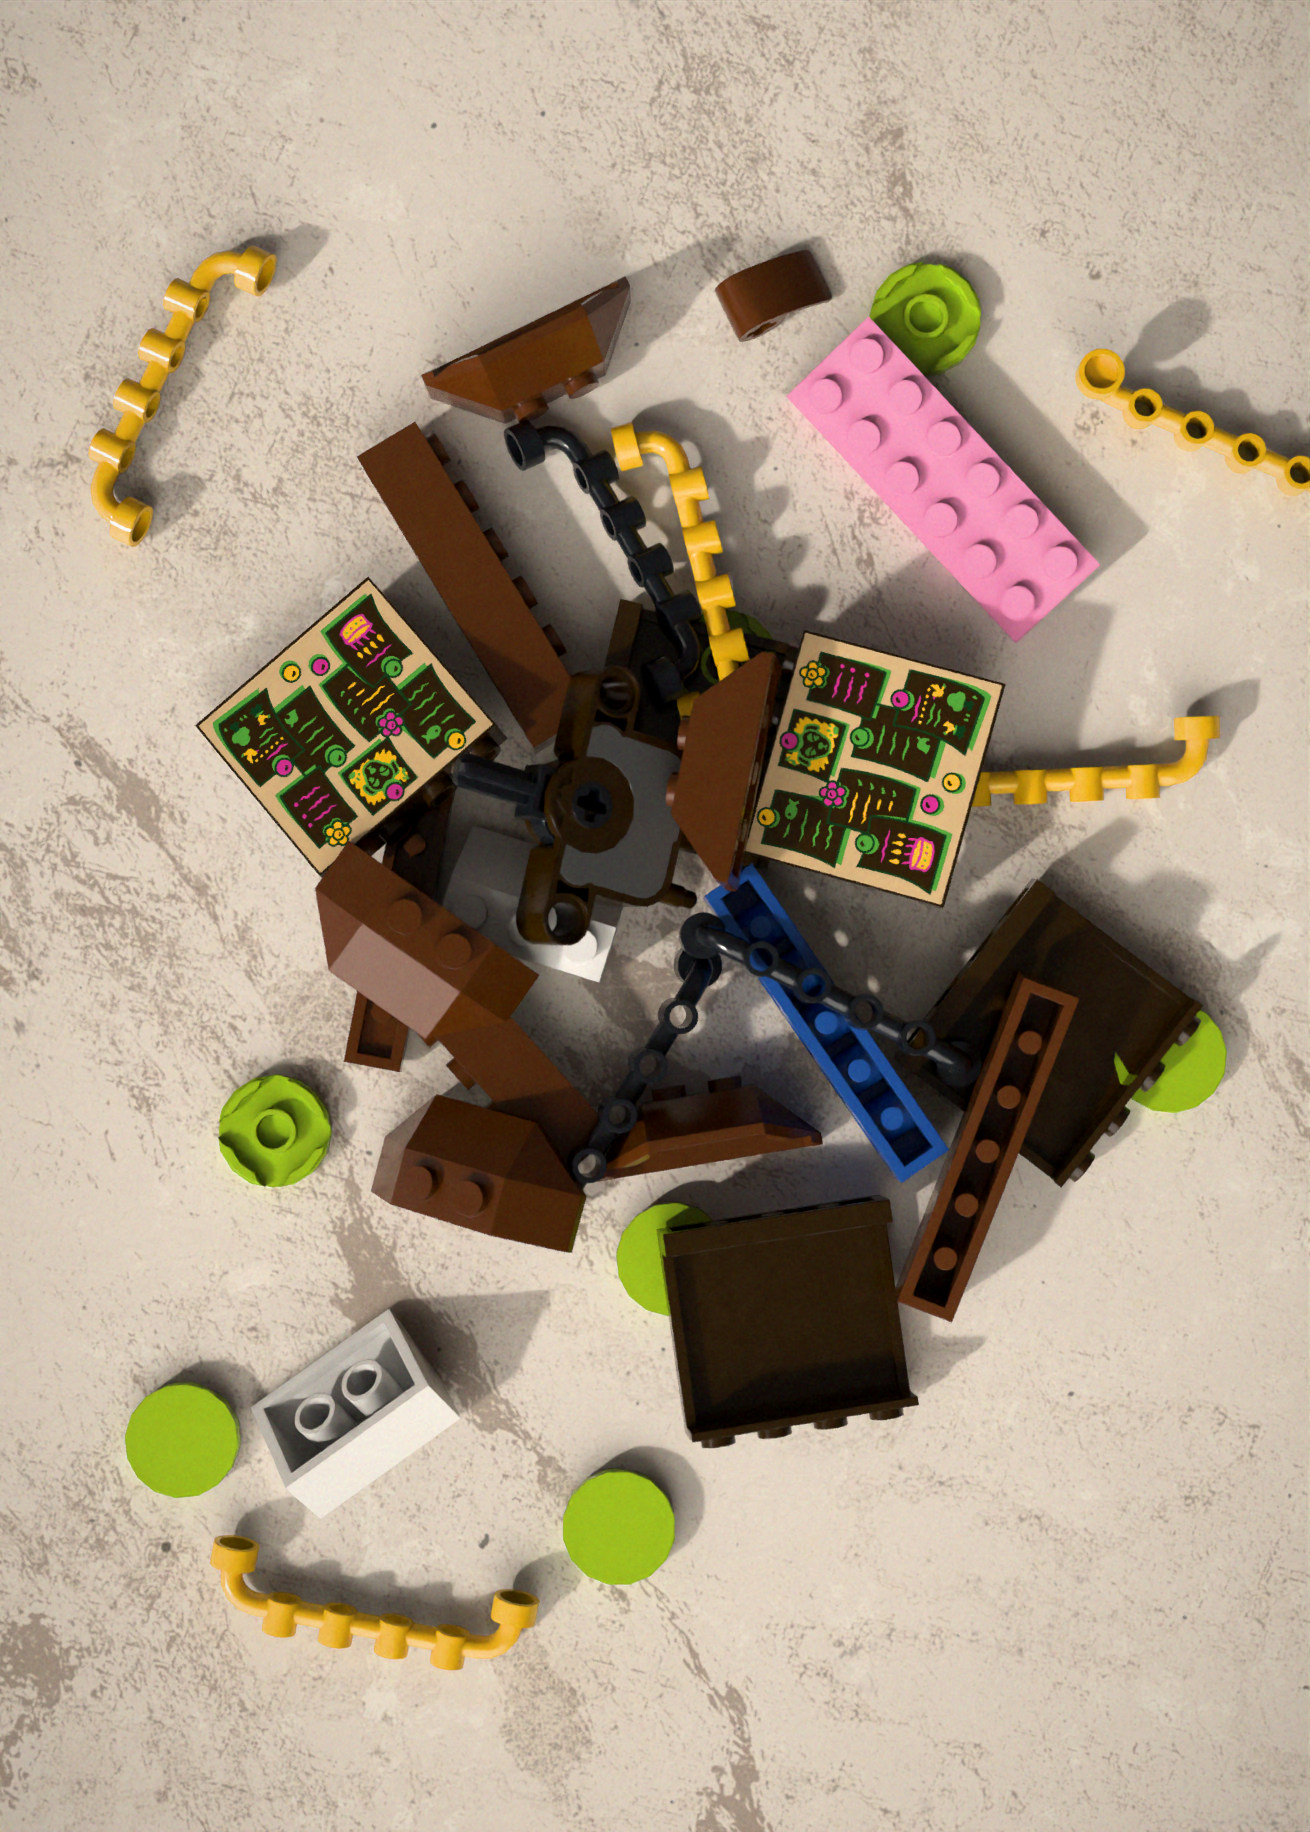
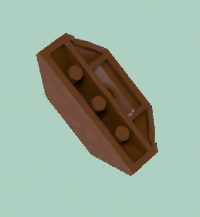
(537, 361)
(723, 765)
(413, 951)
(705, 1129)
(481, 1174)

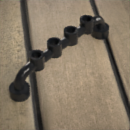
(621, 521)
(696, 977)
(953, 1062)

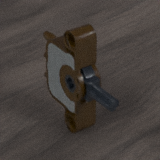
(620, 838)

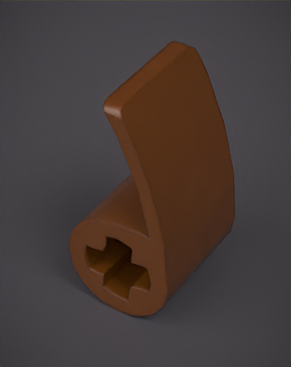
(769, 291)

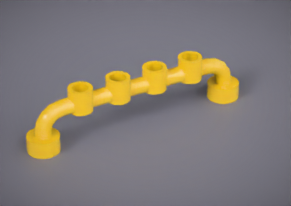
(164, 353)
(1101, 377)
(701, 542)
(1088, 783)
(341, 1621)

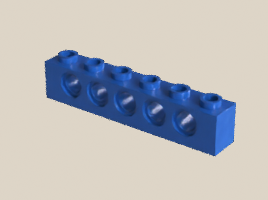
(842, 1053)

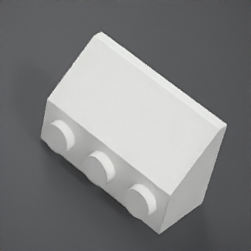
(487, 894)
(353, 1414)

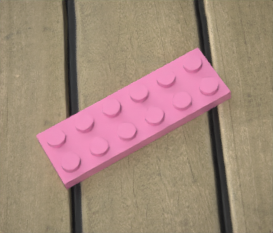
(942, 480)

